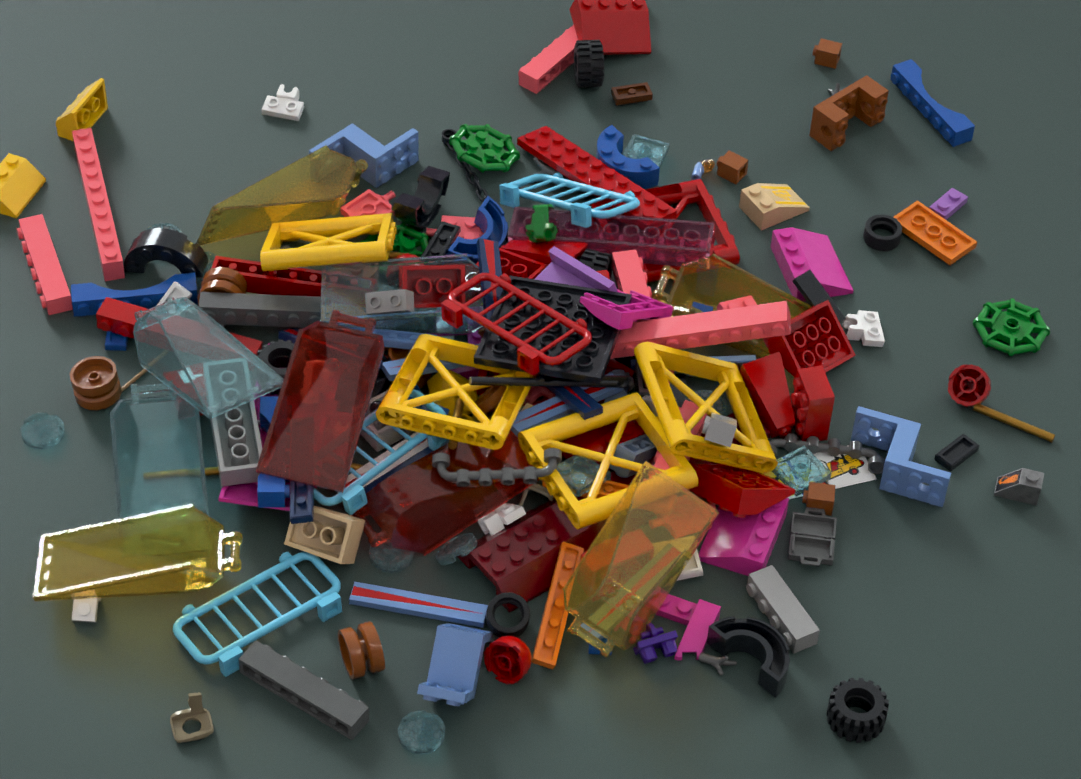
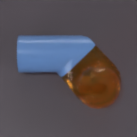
(702, 168)

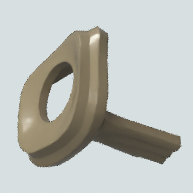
(538, 488)
(195, 712)

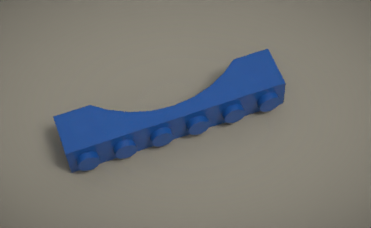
(952, 125)
(89, 296)
(270, 489)

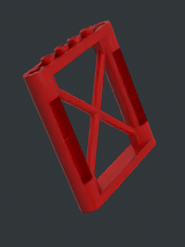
(684, 194)

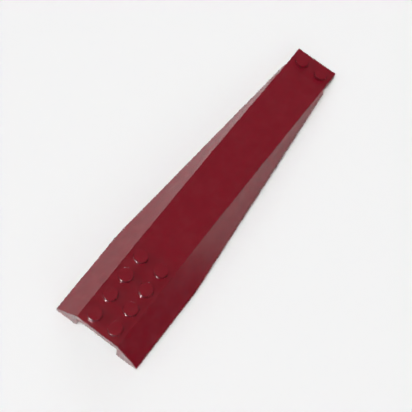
(527, 550)

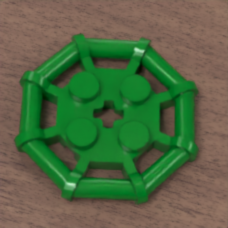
(481, 140)
(404, 244)
(1000, 323)

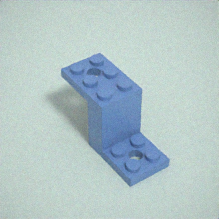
(382, 160)
(899, 472)
(455, 664)

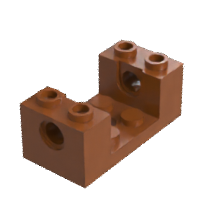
(861, 99)

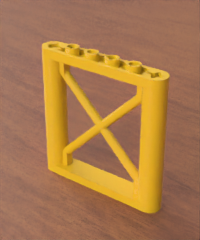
(328, 241)
(655, 363)
(623, 409)
(400, 412)

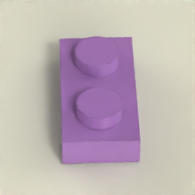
(949, 203)

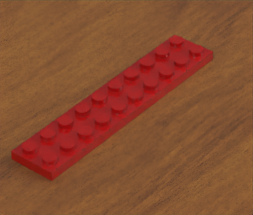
(586, 169)

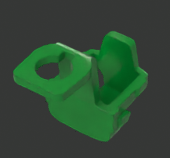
(540, 229)

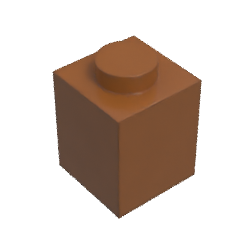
(827, 53)
(732, 167)
(820, 496)

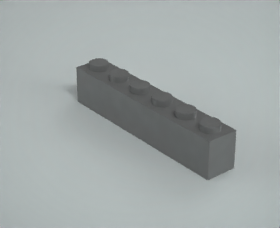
(261, 309)
(304, 689)

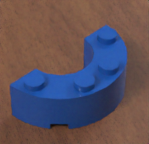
(640, 171)
(492, 224)

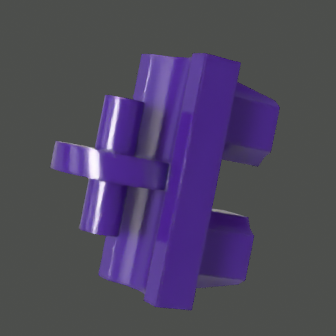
(647, 647)

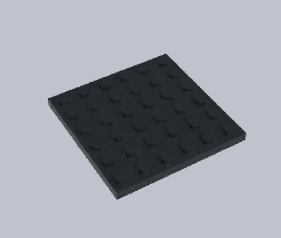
(585, 365)

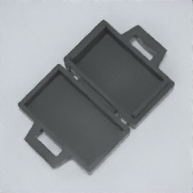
(812, 537)

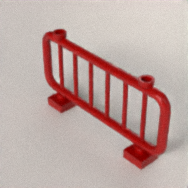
(527, 355)

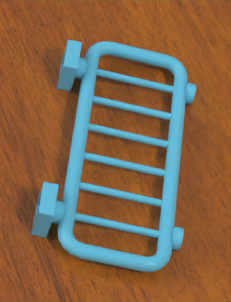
(580, 212)
(354, 494)
(327, 605)

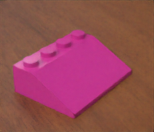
(804, 251)
(743, 543)

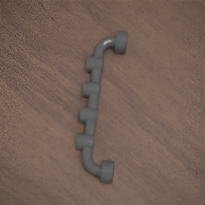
(833, 448)
(507, 475)

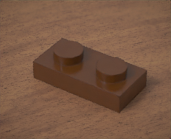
(631, 93)

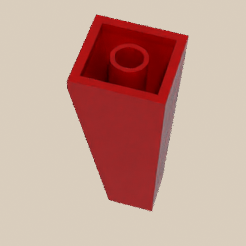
(540, 252)
(770, 393)

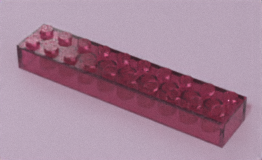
(655, 239)

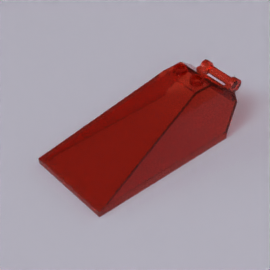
(323, 403)
(424, 510)

